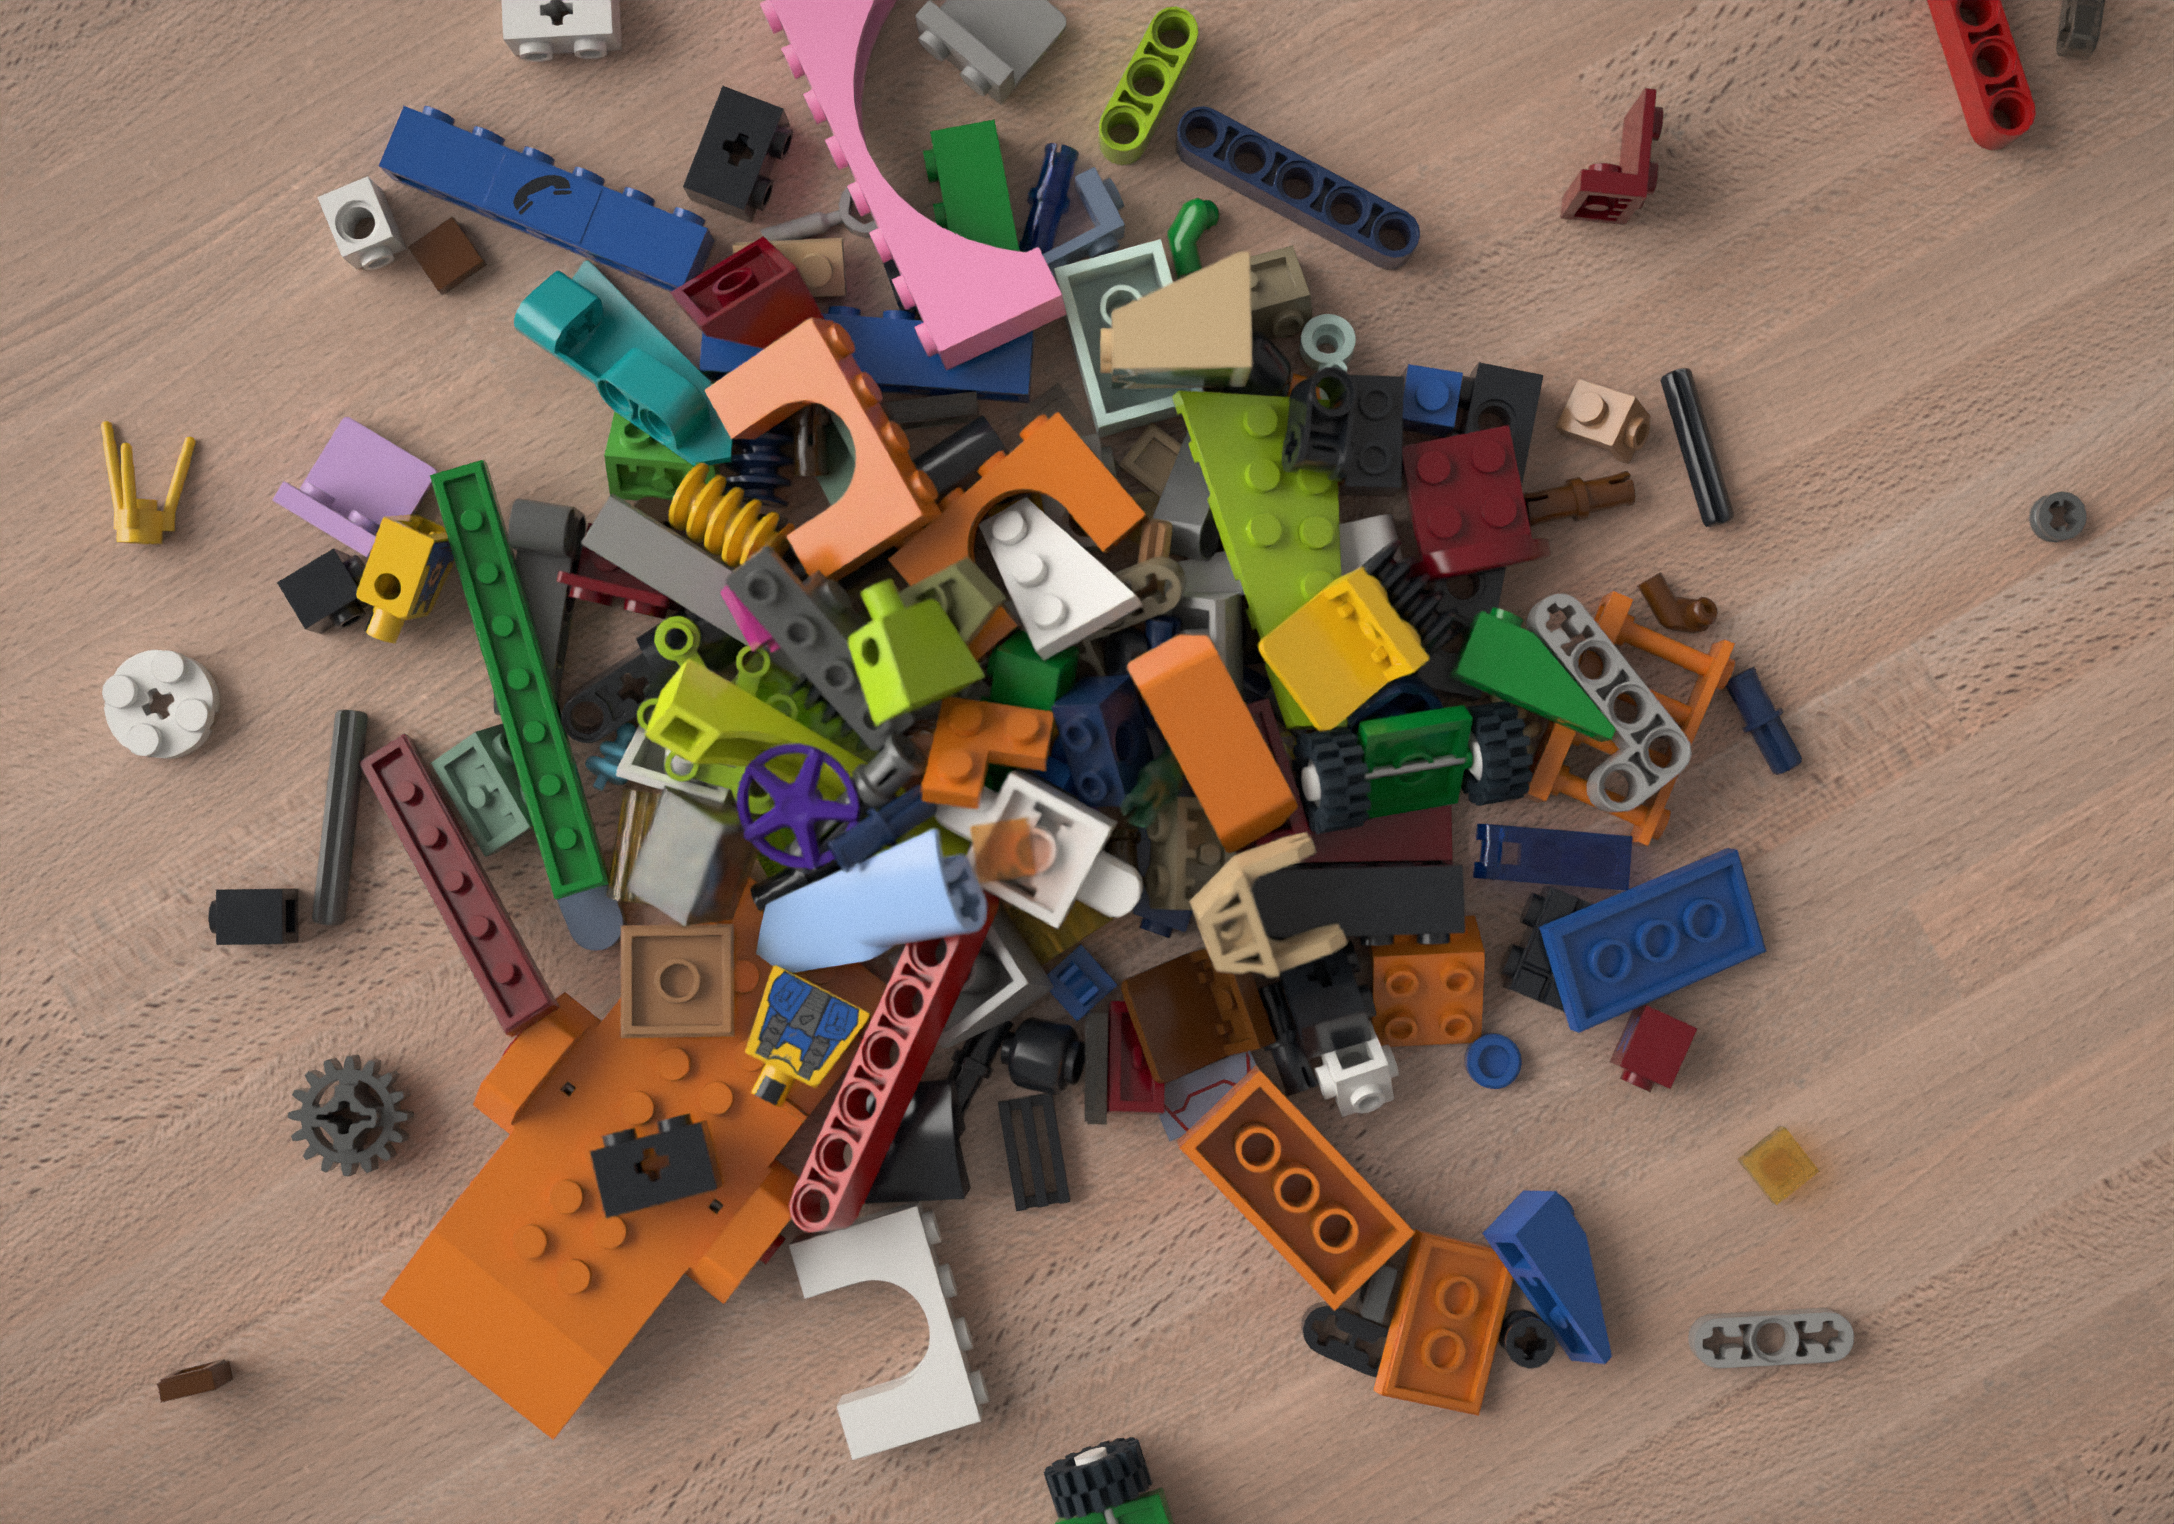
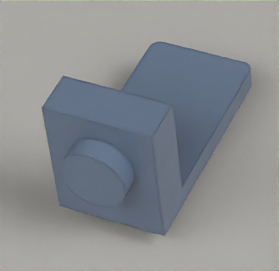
(1102, 205)

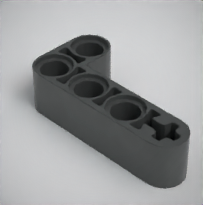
(547, 542)

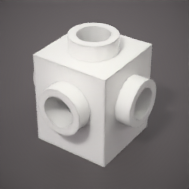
(1358, 1076)

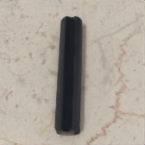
(1697, 447)

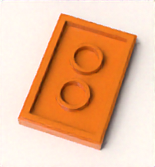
(1445, 1324)

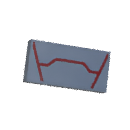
(1200, 1090)

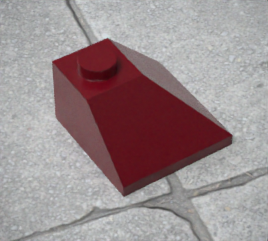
(748, 297)

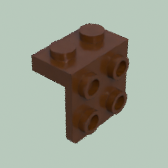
(1194, 1014)

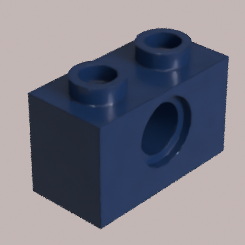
(1103, 738)

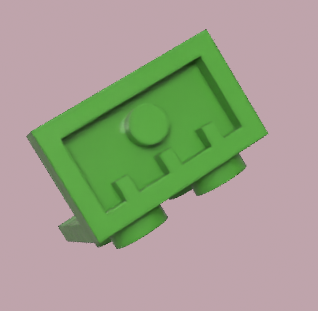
(643, 466)

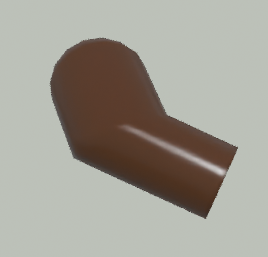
(1677, 612)

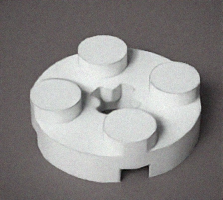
(129, 700)

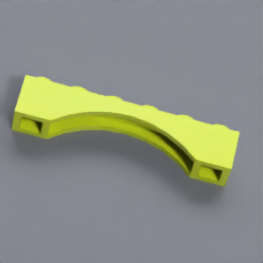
(722, 724)

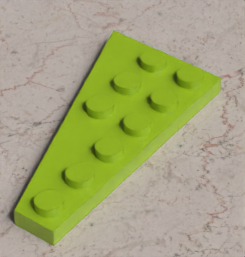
(1272, 522)

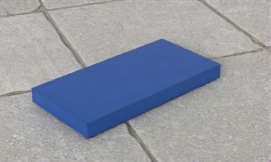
(1653, 939)

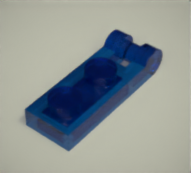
(1555, 857)

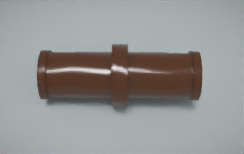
(1579, 498)

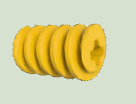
(722, 521)

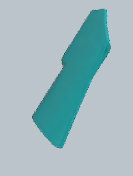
(627, 359)

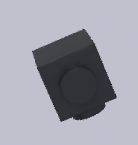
(326, 591)

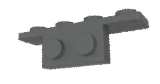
(814, 629)

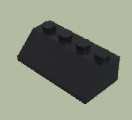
(1364, 899)

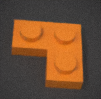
(977, 734)

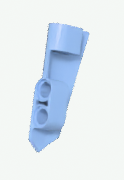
(880, 903)

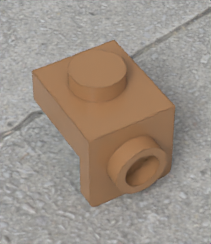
(1605, 420)

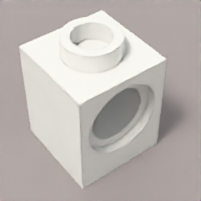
(349, 206)

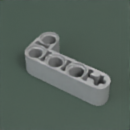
(1616, 678)

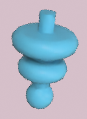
(614, 751)

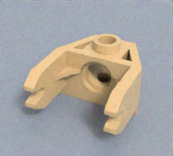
(1243, 943)

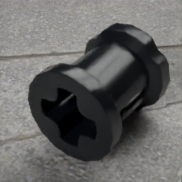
(1536, 1352)

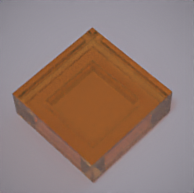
(1004, 849)

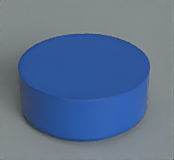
(1493, 1061)

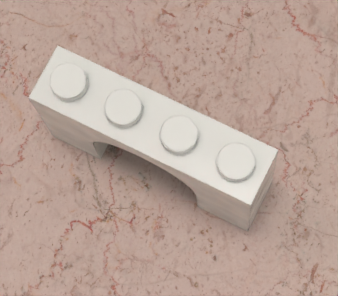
(941, 1388)

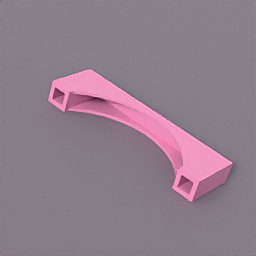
(962, 289)

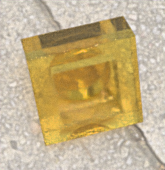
(1778, 1165)

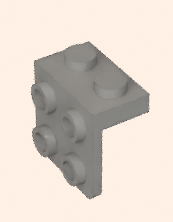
(990, 39)

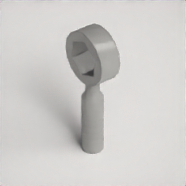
(820, 223)

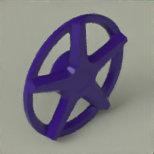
(796, 805)

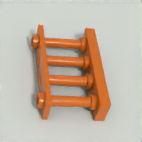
(1714, 672)

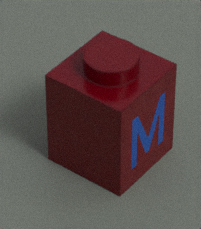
(1652, 1048)

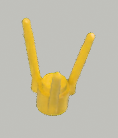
(134, 518)

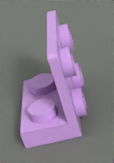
(357, 485)

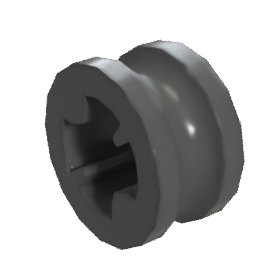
(2040, 517)

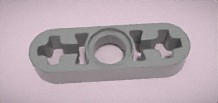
(1810, 1322)

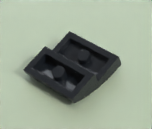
(926, 1151)

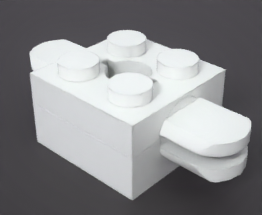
(1066, 846)

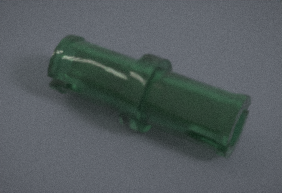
(1157, 785)

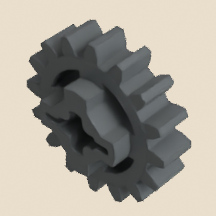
(352, 1093)

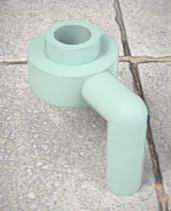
(1330, 330)

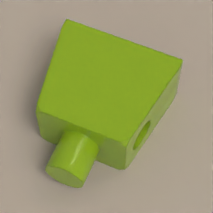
(908, 654)

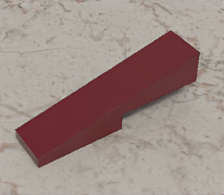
(1396, 837)

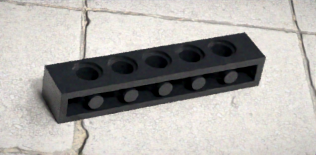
(1514, 399)

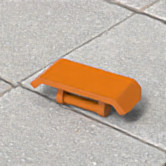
(1214, 739)

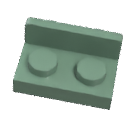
(486, 788)

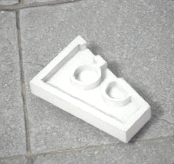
(1053, 579)

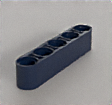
(1284, 164)

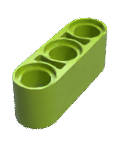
(1153, 61)

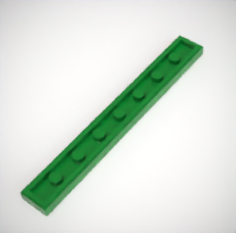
(520, 679)

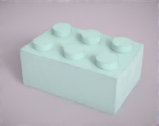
(1090, 295)

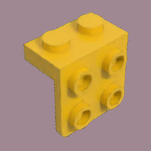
(1342, 648)

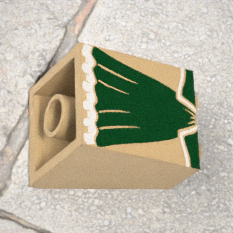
(1185, 332)

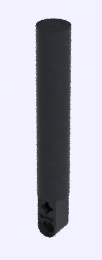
(947, 464)

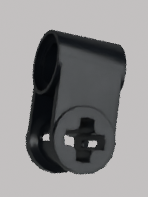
(1319, 436)

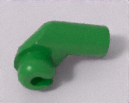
(1185, 231)

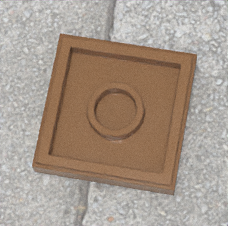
(677, 981)

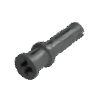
(875, 787)

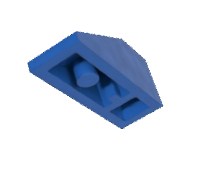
(1554, 1269)

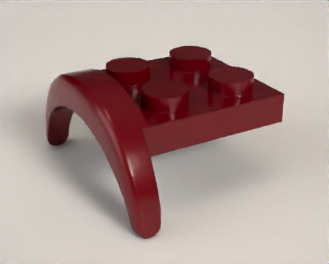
(1468, 505)

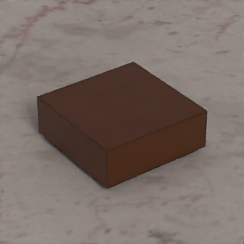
(447, 255)
(195, 1380)

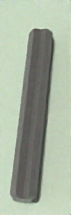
(339, 817)

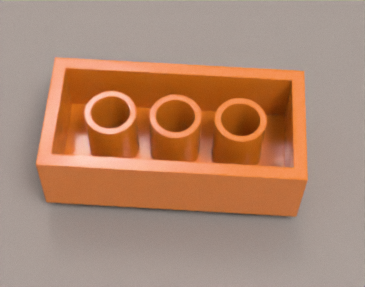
(1295, 1187)

